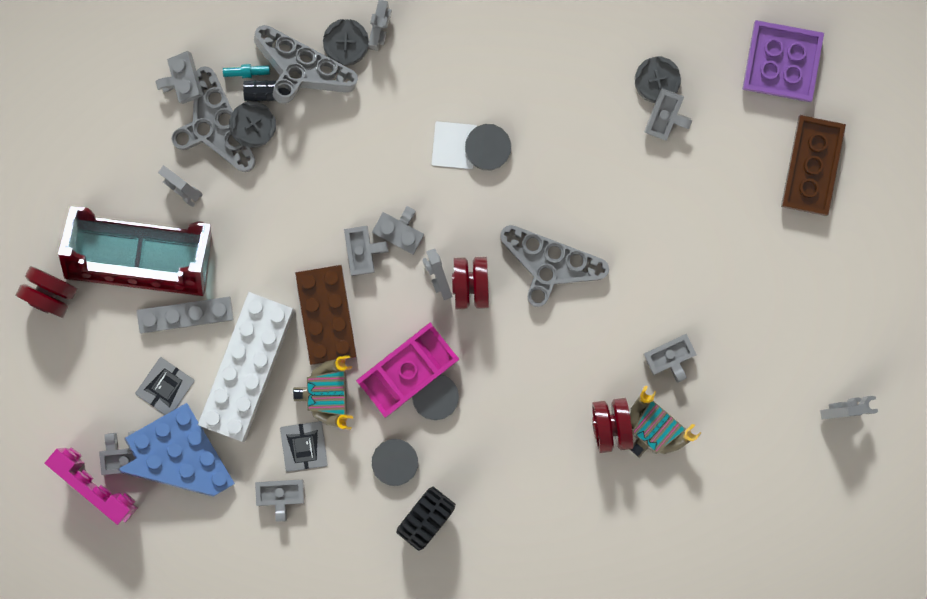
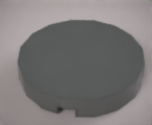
(345, 41)
(656, 74)
(252, 124)
(488, 147)
(437, 399)
(394, 462)

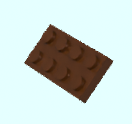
(813, 165)
(325, 314)

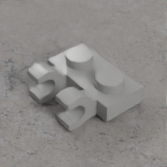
(849, 408)
(114, 458)

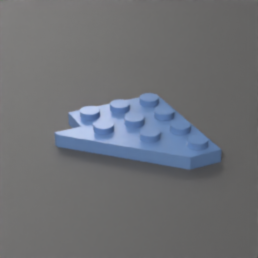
(177, 454)

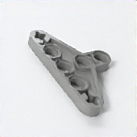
(310, 72)
(219, 135)
(562, 269)

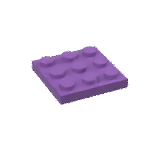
(783, 61)

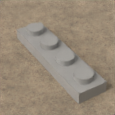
(185, 315)

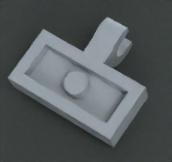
(379, 22)
(183, 78)
(666, 114)
(182, 188)
(398, 231)
(361, 250)
(434, 266)
(670, 356)
(279, 494)

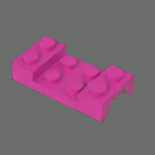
(407, 370)
(67, 463)

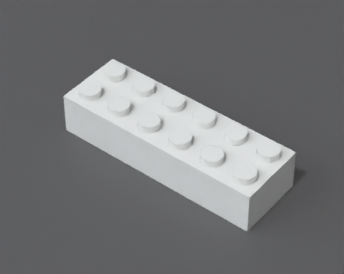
(246, 367)

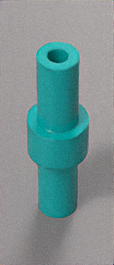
(246, 71)

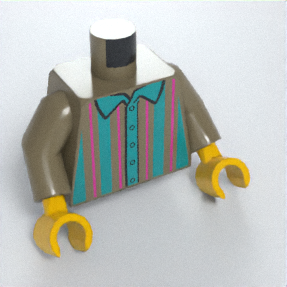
(327, 393)
(656, 428)

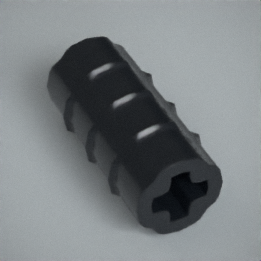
(261, 90)

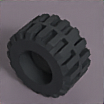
(426, 518)

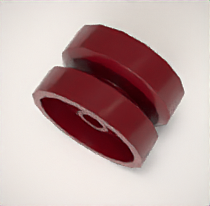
(470, 283)
(45, 294)
(607, 426)

